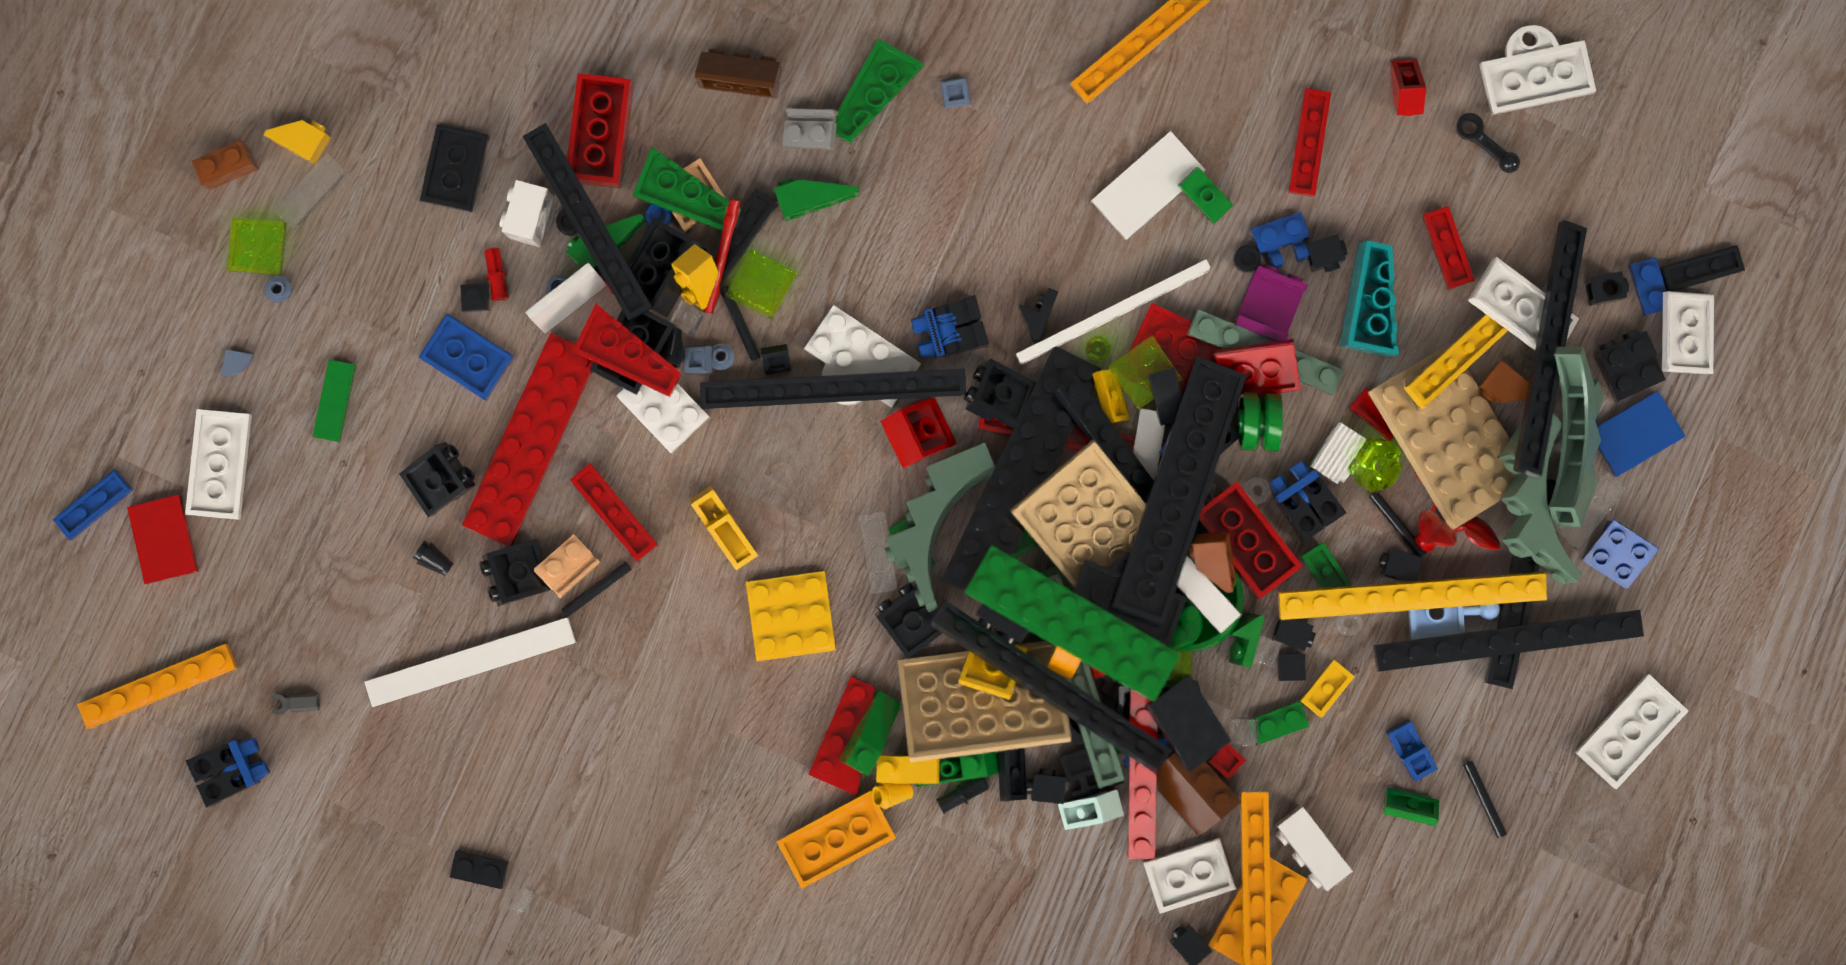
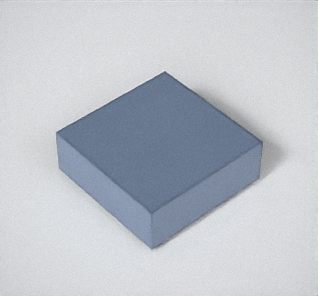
(955, 93)
(698, 360)

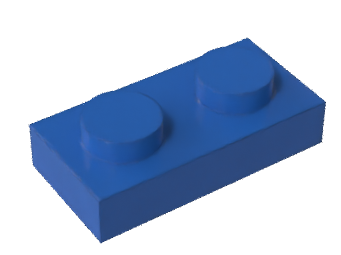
(1648, 285)

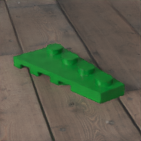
(876, 85)
(678, 191)

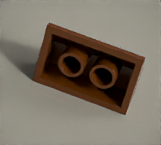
(738, 73)
(1196, 796)

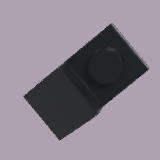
(1035, 320)

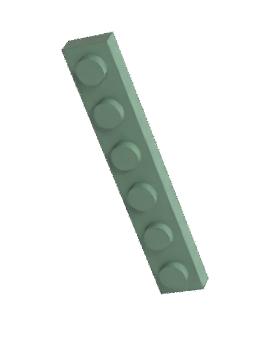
(1227, 335)

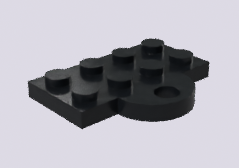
(1099, 586)

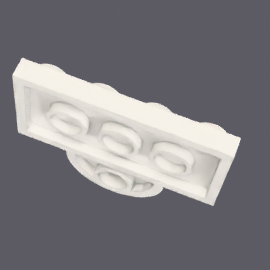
(1537, 72)
(855, 349)

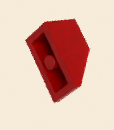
(1407, 87)

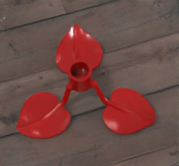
(1436, 532)

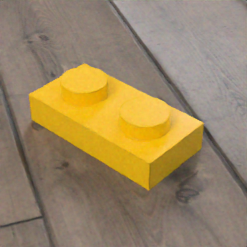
(1110, 396)
(1327, 688)

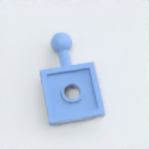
(1450, 623)

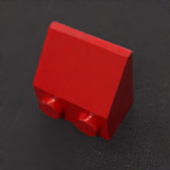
(918, 432)

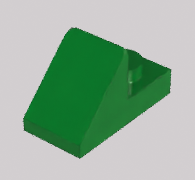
(1246, 641)

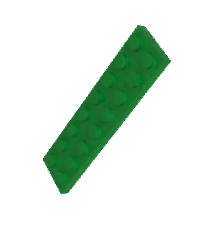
(1072, 623)

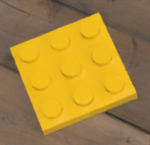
(790, 616)

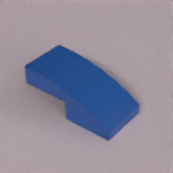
(1411, 750)

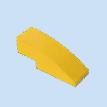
(723, 527)

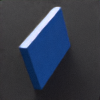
(466, 357)
(1638, 434)

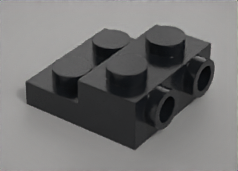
(1629, 365)
(999, 394)
(438, 478)
(513, 572)
(907, 621)

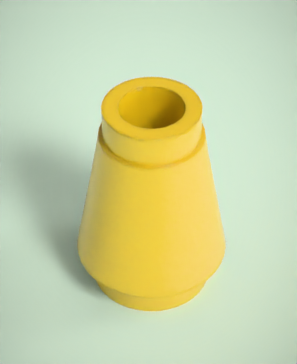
(889, 794)

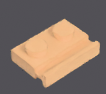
(566, 566)

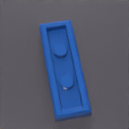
(93, 504)

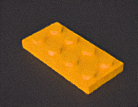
(835, 839)
(1284, 890)

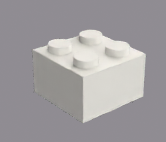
(527, 213)

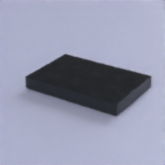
(454, 168)
(1188, 723)

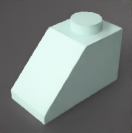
(1091, 810)

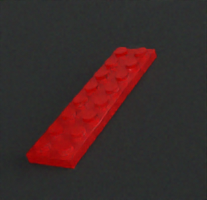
(529, 442)

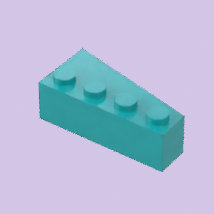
(1370, 309)

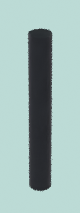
(740, 325)
(1397, 523)
(596, 589)
(1485, 799)

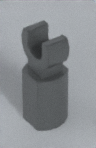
(298, 702)

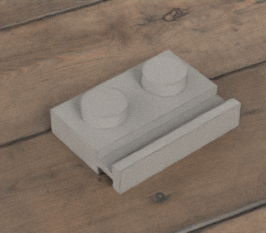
(810, 129)

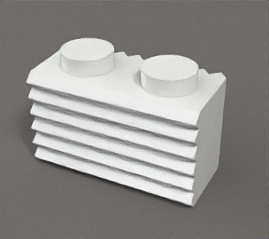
(1337, 454)

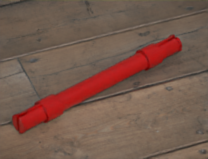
(729, 223)

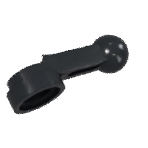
(1508, 161)

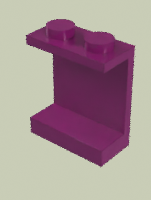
(1270, 303)

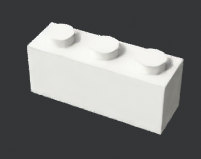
(1312, 849)

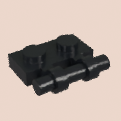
(1077, 767)

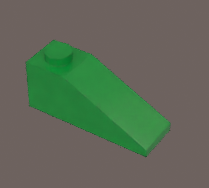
(805, 196)
(620, 231)
(871, 734)

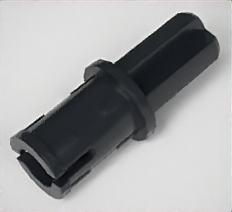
(962, 794)

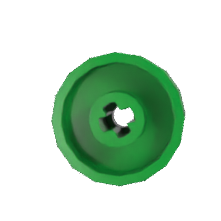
(1261, 422)

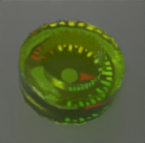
(1098, 349)

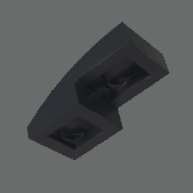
(1165, 394)

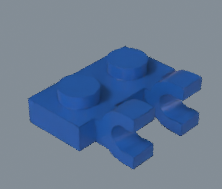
(1279, 234)

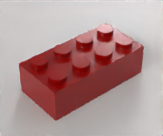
(600, 129)
(1257, 549)

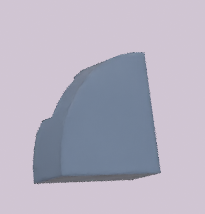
(235, 362)

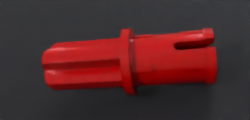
(496, 274)

